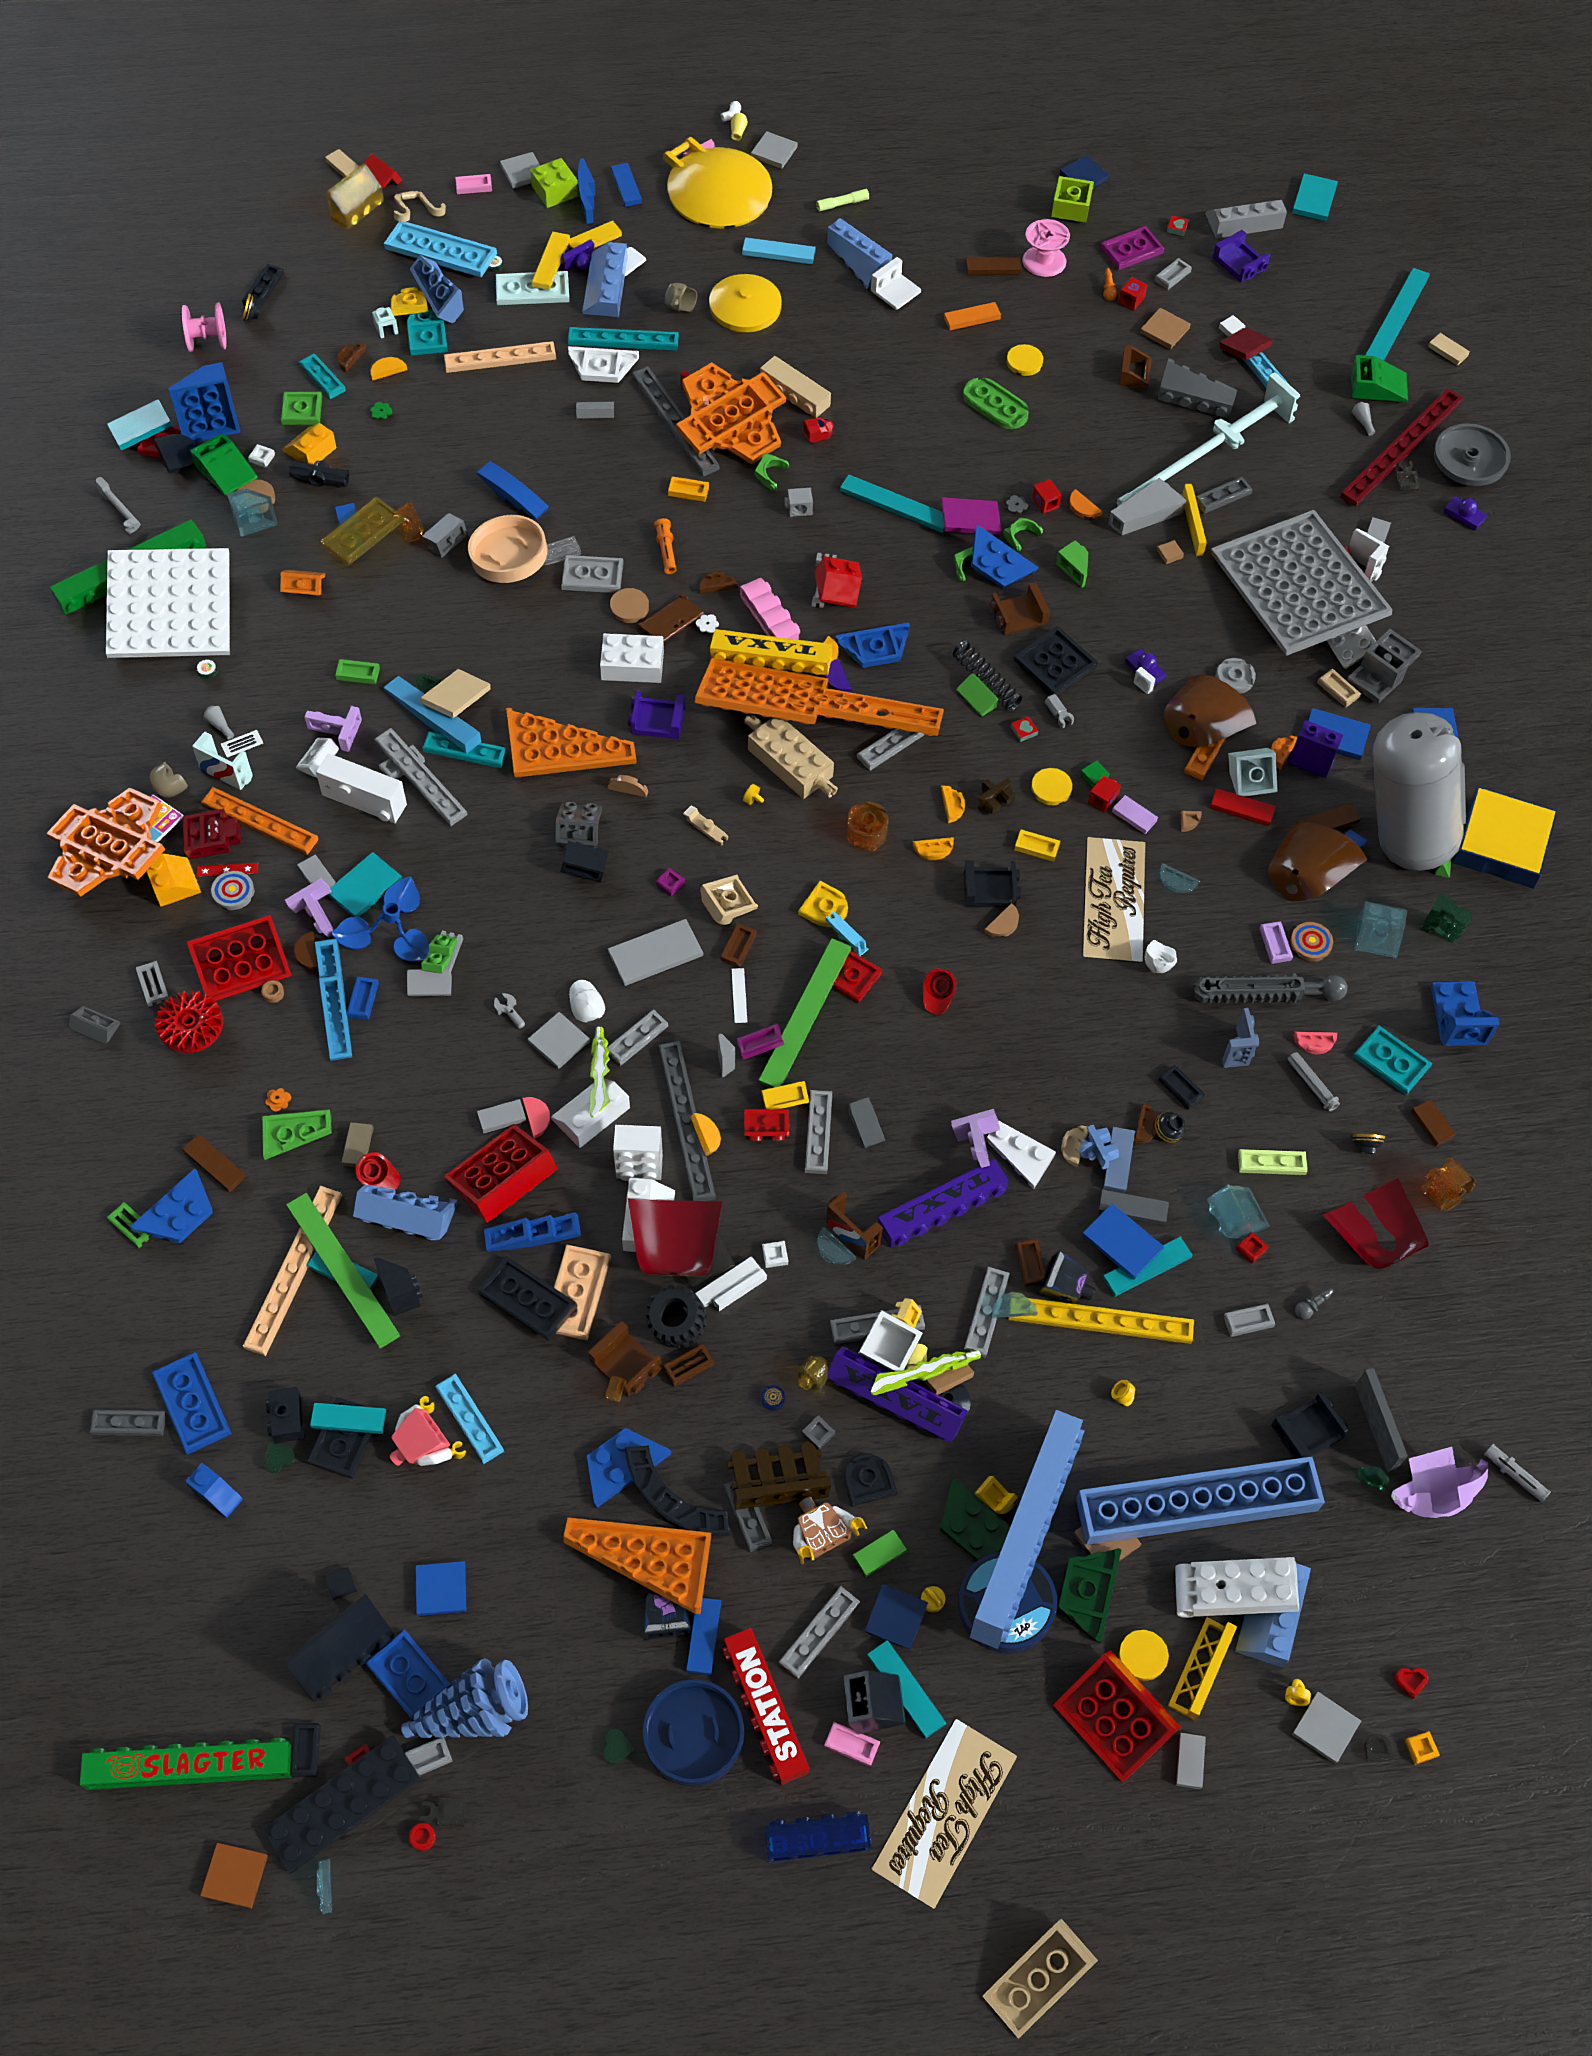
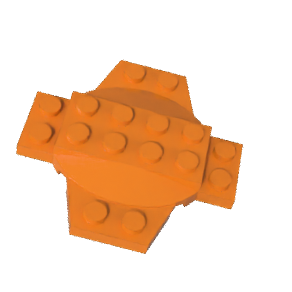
(731, 413)
(105, 842)

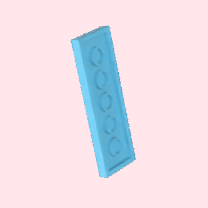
(440, 247)

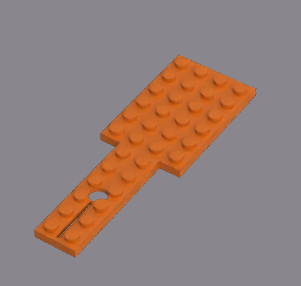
(804, 698)

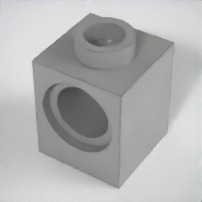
(799, 502)

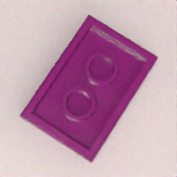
(1132, 248)
(966, 514)

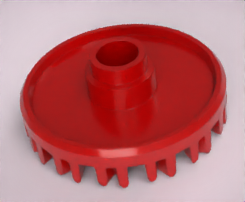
(189, 1022)

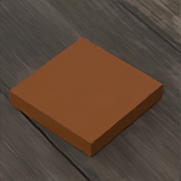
(234, 1875)

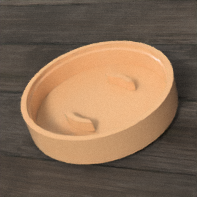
(507, 548)

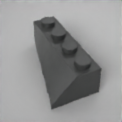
(1195, 391)

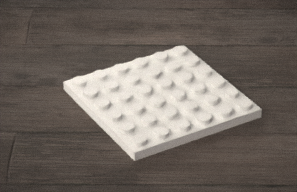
(168, 603)

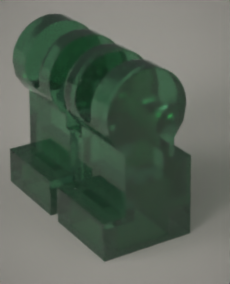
(1447, 919)

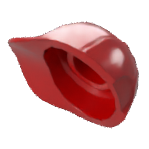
(938, 990)
(377, 1171)

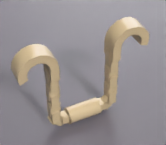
(410, 195)

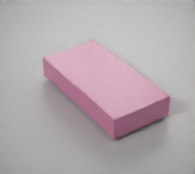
(473, 184)
(852, 1745)

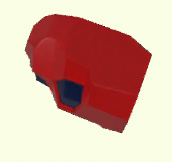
(817, 429)

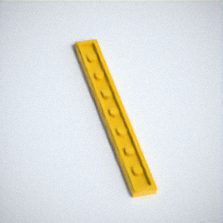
(1110, 1321)

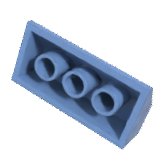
(606, 280)
(1271, 1635)

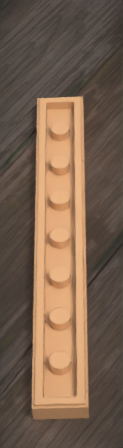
(288, 1279)

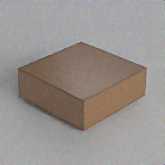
(1170, 552)

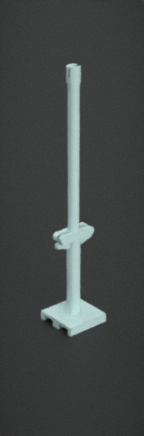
(1278, 397)

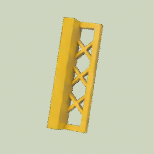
(1210, 1673)

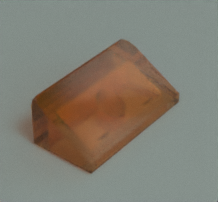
(411, 527)

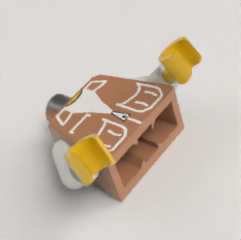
(822, 1529)

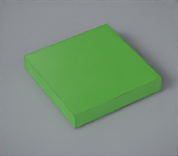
(301, 408)

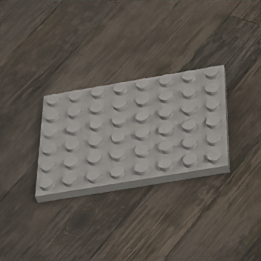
(1301, 582)

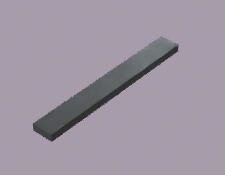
(671, 416)
(684, 1107)

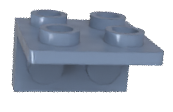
(1242, 1048)

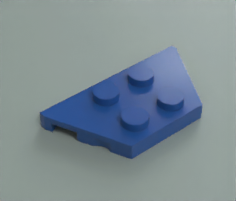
(997, 560)
(875, 645)
(177, 1212)
(609, 1464)

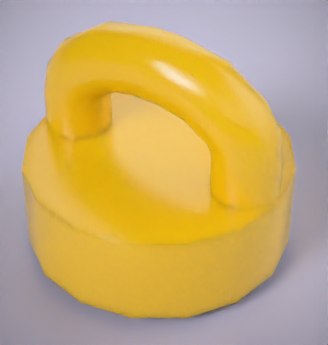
(752, 794)
(1123, 1392)
(934, 1597)
(1297, 1694)

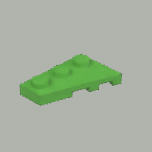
(293, 1130)

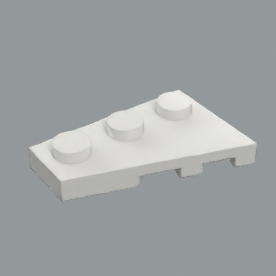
(1022, 1152)

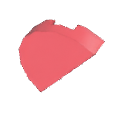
(1315, 1042)
(538, 1115)

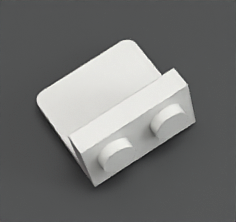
(1368, 552)

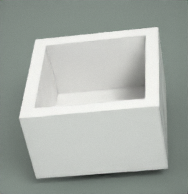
(890, 1342)

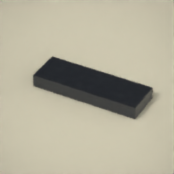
(265, 283)

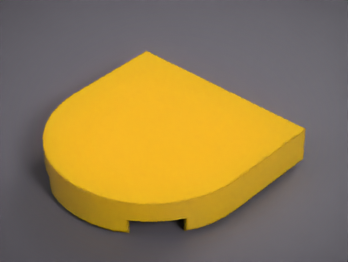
(409, 302)
(822, 903)

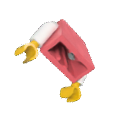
(421, 1439)

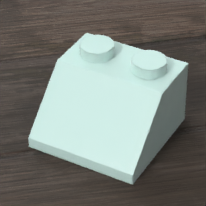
(1253, 771)

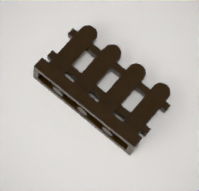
(778, 1490)

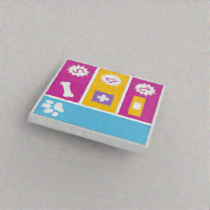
(165, 821)

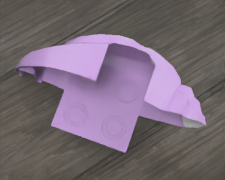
(1439, 1486)

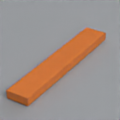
(261, 821)

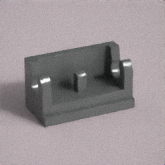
(445, 535)

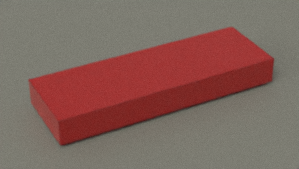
(1242, 807)

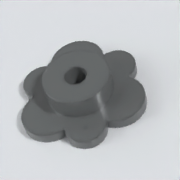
(1016, 504)

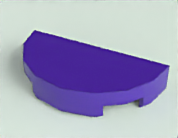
(837, 678)

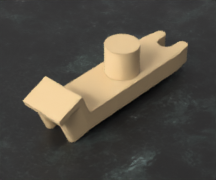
(705, 825)

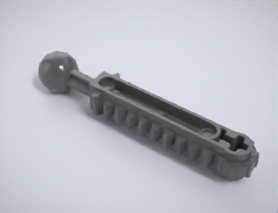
(1267, 989)

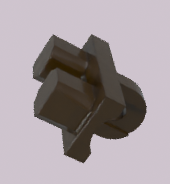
(993, 794)

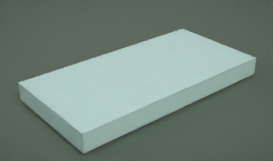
(518, 289)

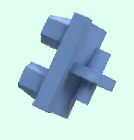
(1095, 1146)

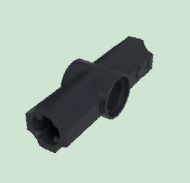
(319, 473)

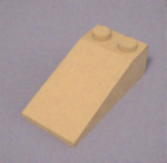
(1040, 1978)

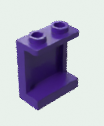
(1239, 257)
(657, 716)
(1315, 748)

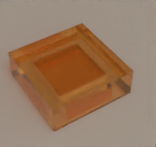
(615, 1388)

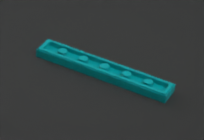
(623, 338)
(893, 502)

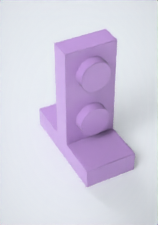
(336, 725)
(308, 899)
(974, 1128)

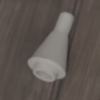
(1362, 414)
(215, 717)

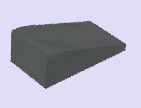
(866, 1122)

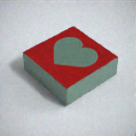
(1177, 225)
(1024, 729)

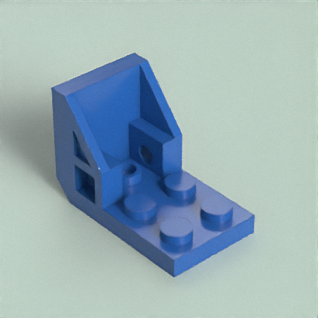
(1460, 1015)

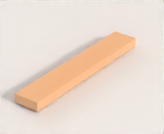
(499, 357)

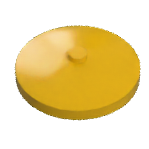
(745, 303)

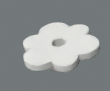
(707, 623)

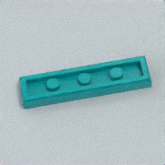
(482, 753)
(1171, 1256)
(914, 1698)

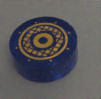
(773, 1397)

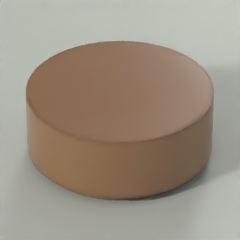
(272, 991)

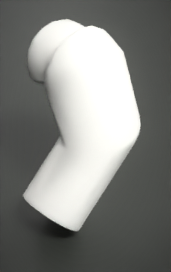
(735, 107)

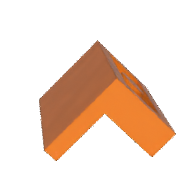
(301, 582)

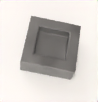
(818, 1432)

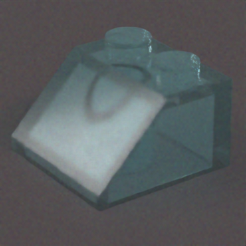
(251, 511)
(1380, 929)
(1237, 1211)

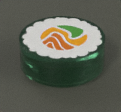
(496, 265)
(206, 669)

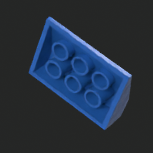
(204, 404)

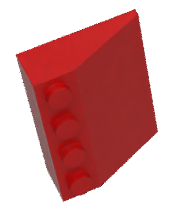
(239, 958)
(501, 1172)
(1116, 1715)

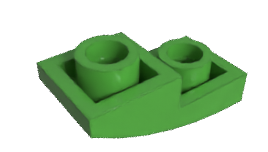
(439, 953)

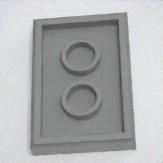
(592, 574)

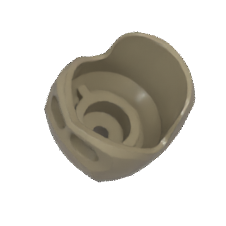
(680, 297)
(166, 783)

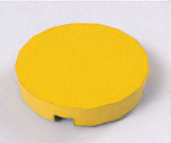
(1024, 360)
(1051, 786)
(1144, 1654)

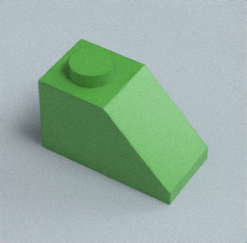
(1074, 562)

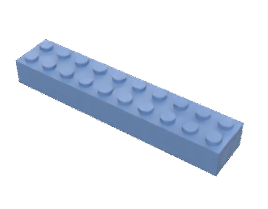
(1199, 1500)
(1028, 1530)

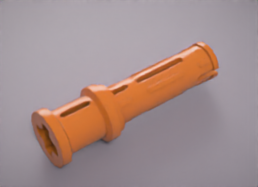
(669, 563)

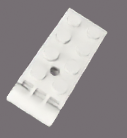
(1249, 1588)

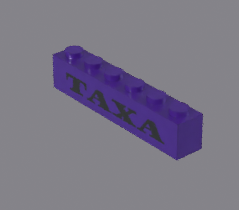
(943, 1203)
(910, 1402)

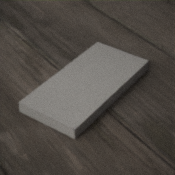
(655, 952)

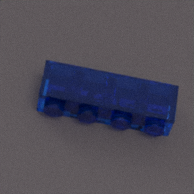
(817, 1837)

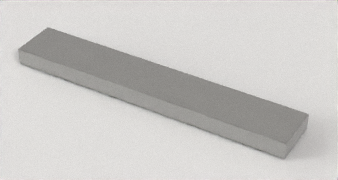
(420, 777)

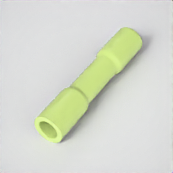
(853, 197)

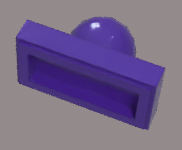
(578, 256)
(1465, 512)
(1147, 662)

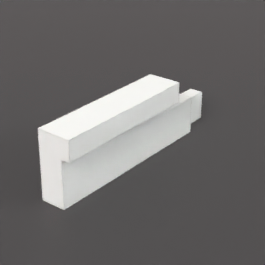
(732, 1285)

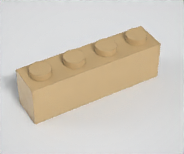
(797, 387)

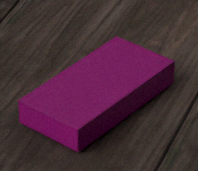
(760, 1041)

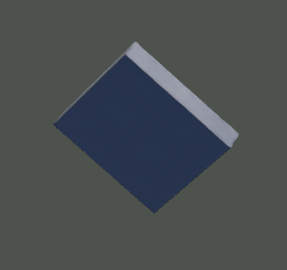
(1085, 170)
(896, 1616)

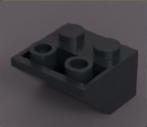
(874, 1701)

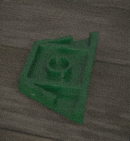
(972, 1523)
(1089, 1590)

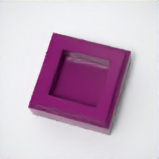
(670, 882)

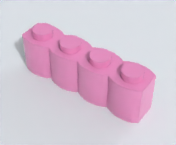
(768, 610)

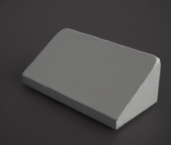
(595, 409)
(429, 983)
(726, 1055)

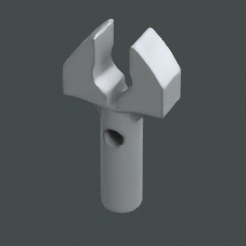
(511, 1002)

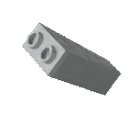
(1147, 507)

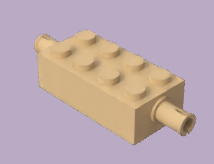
(790, 756)

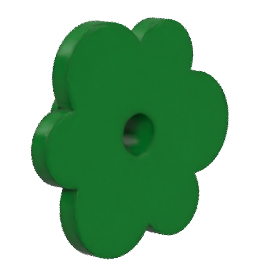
(381, 410)

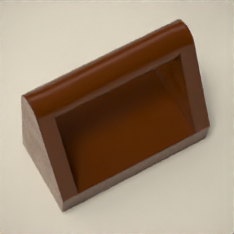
(1127, 377)

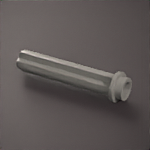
(1312, 1080)

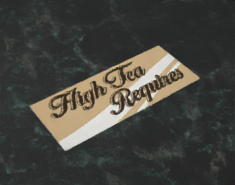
(1114, 899)
(944, 1813)

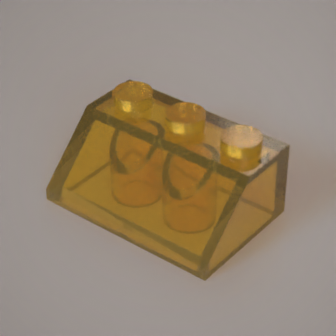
(354, 197)

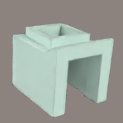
(384, 317)

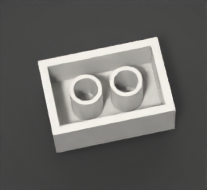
(632, 658)
(638, 1152)

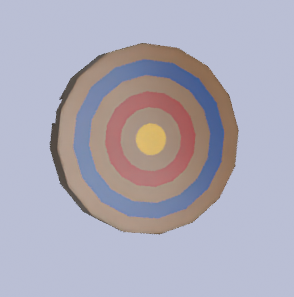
(1311, 941)

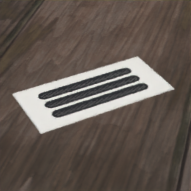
(242, 743)

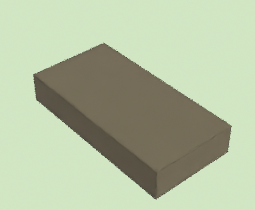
(357, 1143)

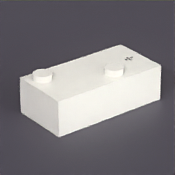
(361, 788)

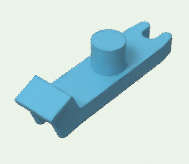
(847, 933)

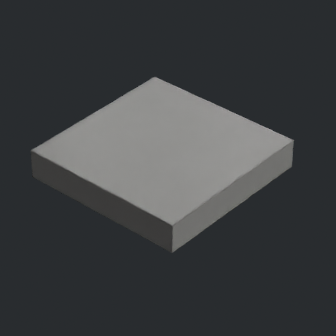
(774, 150)
(518, 169)
(558, 1040)
(1326, 1727)

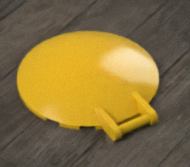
(717, 185)

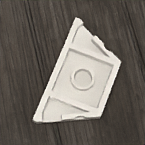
(602, 364)

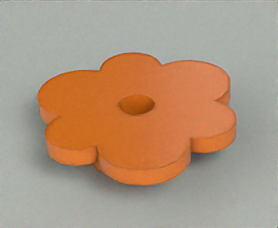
(276, 1104)

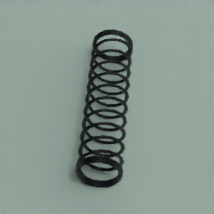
(1012, 697)

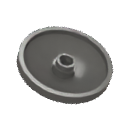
(1472, 454)

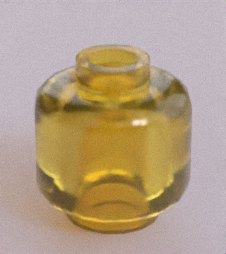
(813, 1373)

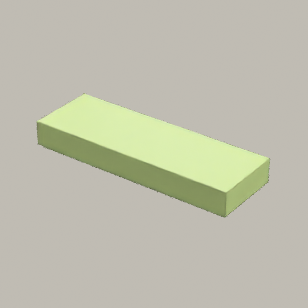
(1272, 1162)

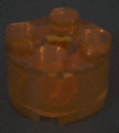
(867, 825)
(1448, 1184)

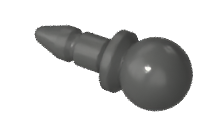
(1305, 1310)

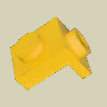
(995, 1496)

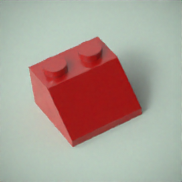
(838, 581)

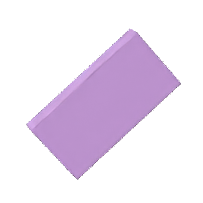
(1135, 814)
(1276, 942)

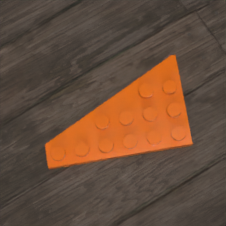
(550, 747)
(656, 1557)

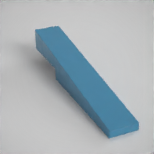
(453, 728)
(333, 999)

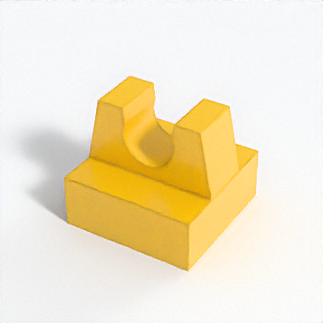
(908, 1312)

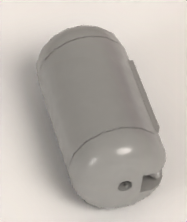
(1419, 791)

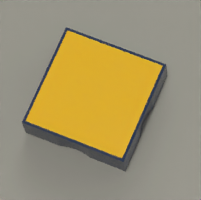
(1506, 837)

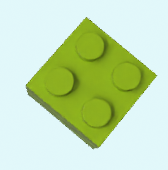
(554, 182)
(1072, 199)

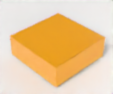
(1422, 1747)

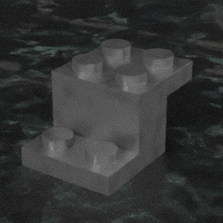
(1384, 666)

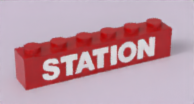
(766, 1707)

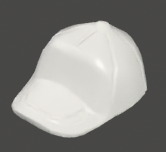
(1159, 957)
(586, 1001)

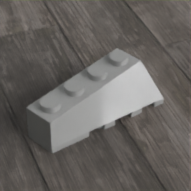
(1249, 218)

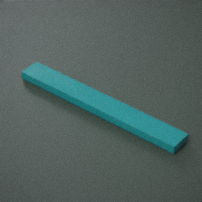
(1398, 314)

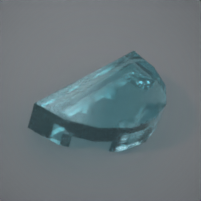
(1177, 880)
(832, 1249)
(1013, 1305)
(324, 1886)

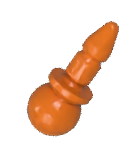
(1110, 292)

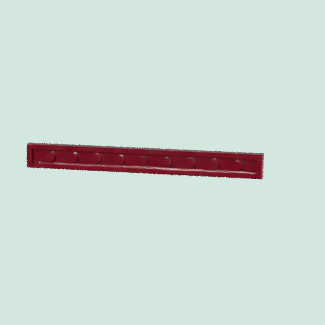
(1401, 447)

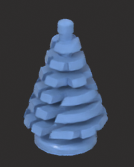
(474, 1704)

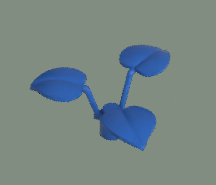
(402, 897)

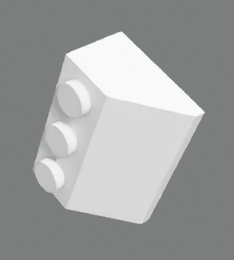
(575, 1116)
(642, 1189)

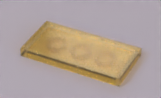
(362, 531)

